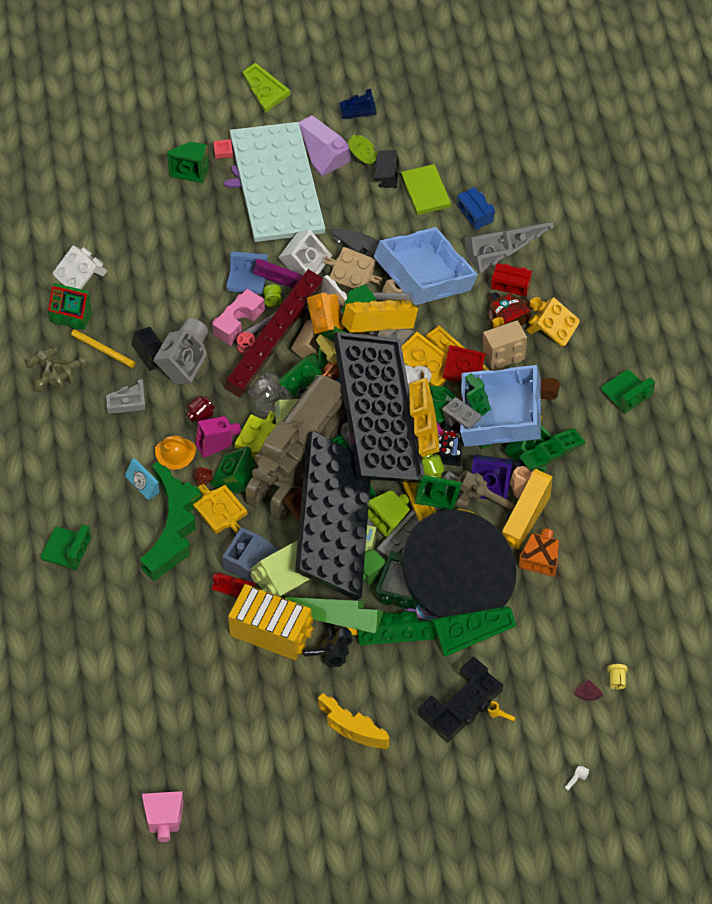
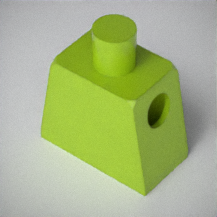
(388, 511)

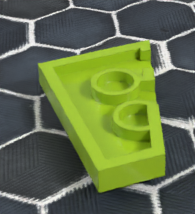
(265, 87)

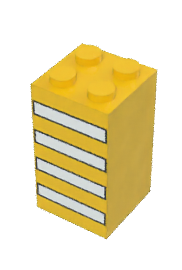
(271, 622)

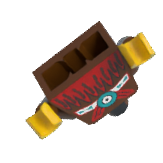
(510, 309)

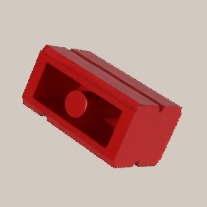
(511, 279)

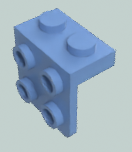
(241, 272)

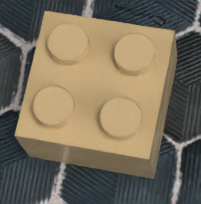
(504, 345)

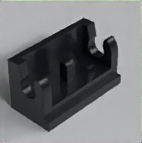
(387, 168)
(147, 346)

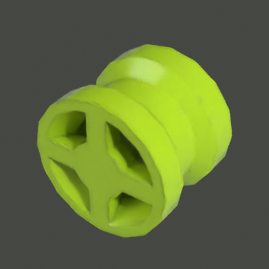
(272, 295)

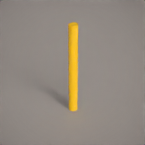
(106, 350)

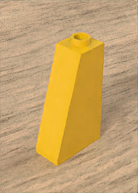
(528, 508)

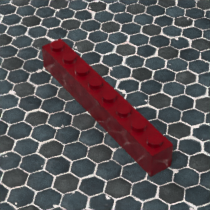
(273, 333)

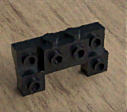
(465, 704)

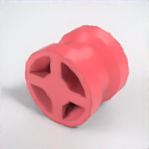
(245, 338)

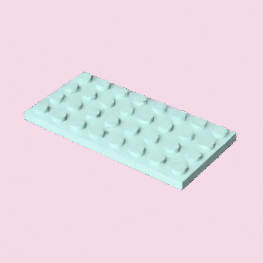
(276, 181)

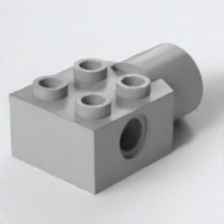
(183, 352)

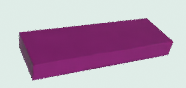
(276, 273)

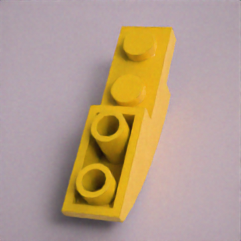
(356, 728)

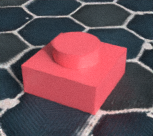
(223, 149)

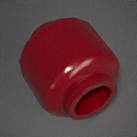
(200, 409)

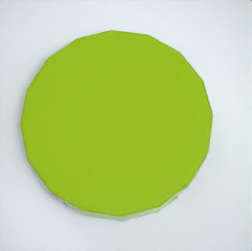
(362, 149)

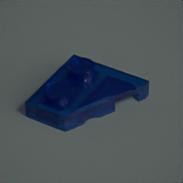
(358, 106)

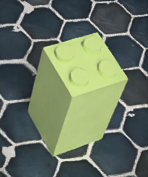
(277, 572)

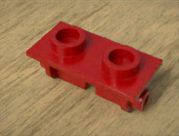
(229, 585)

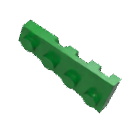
(470, 628)

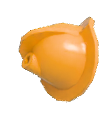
(175, 452)

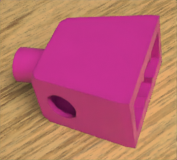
(215, 435)

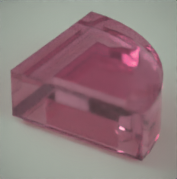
(588, 691)

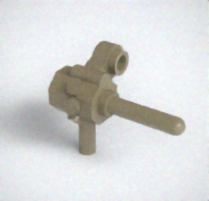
(475, 486)

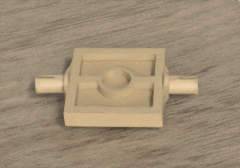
(353, 269)

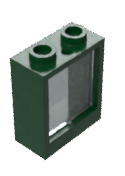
(392, 586)

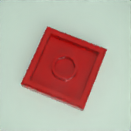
(461, 361)

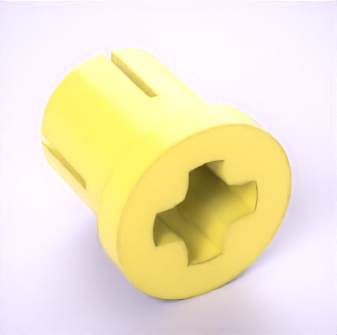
(617, 676)

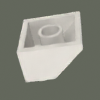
(304, 253)

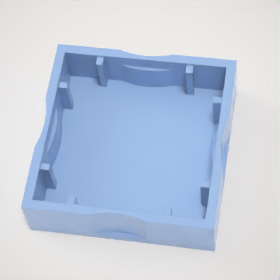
(425, 265)
(514, 405)

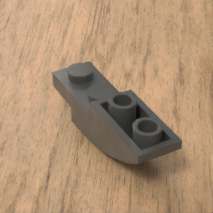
(356, 241)

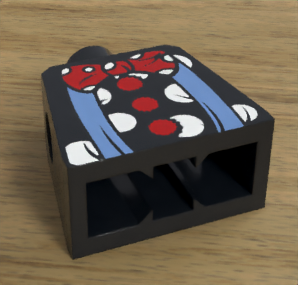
(450, 446)

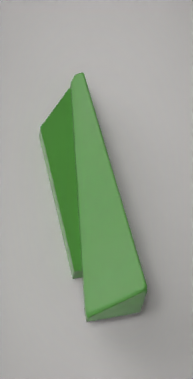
(342, 613)

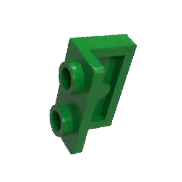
(477, 396)

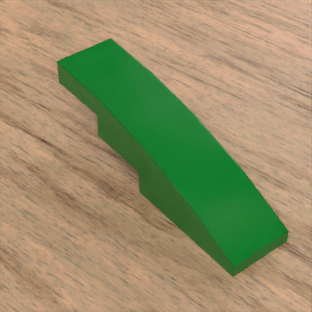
(552, 450)

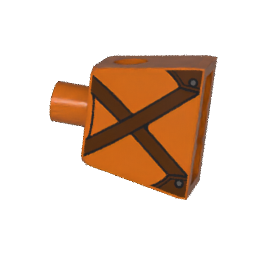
(540, 553)

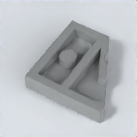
(127, 399)

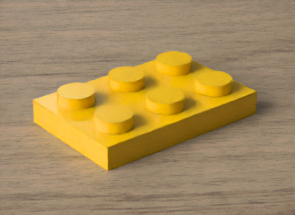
(421, 352)

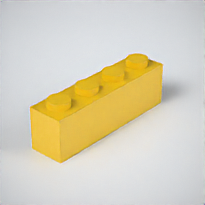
(379, 315)

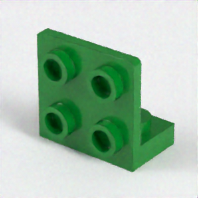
(67, 547)

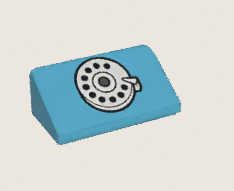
(142, 479)

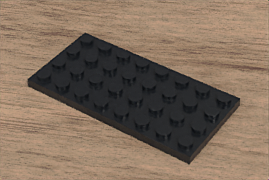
(378, 407)
(332, 518)

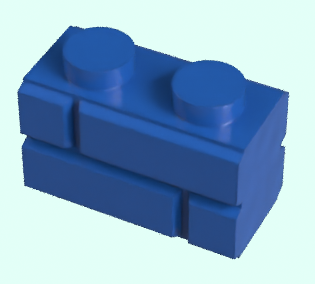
(475, 208)

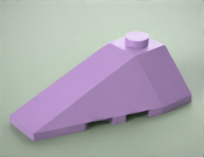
(324, 146)

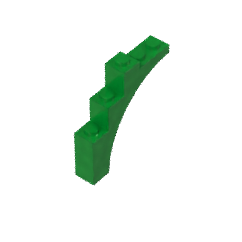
(172, 545)

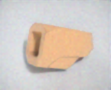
(519, 480)

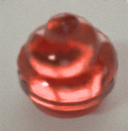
(203, 476)

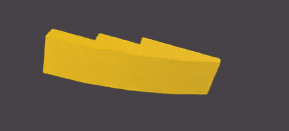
(424, 417)

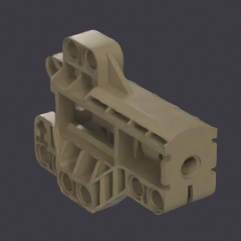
(284, 450)

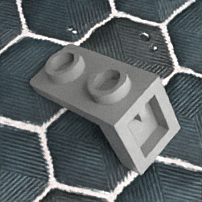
(459, 412)

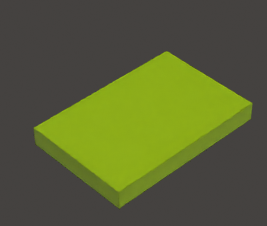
(425, 189)

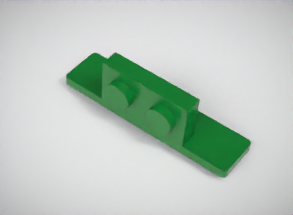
(398, 628)

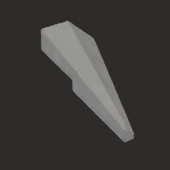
(490, 248)

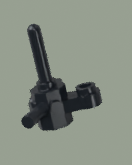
(334, 646)

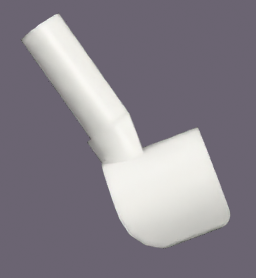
(581, 772)

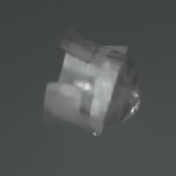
(265, 390)

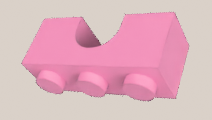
(246, 305)

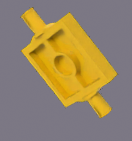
(220, 509)

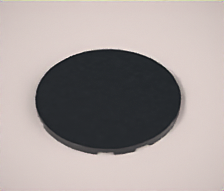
(458, 564)

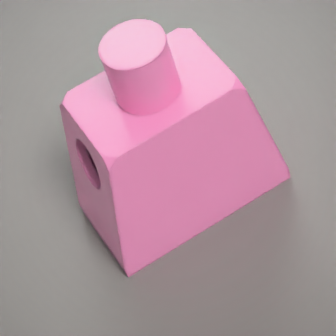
(163, 813)

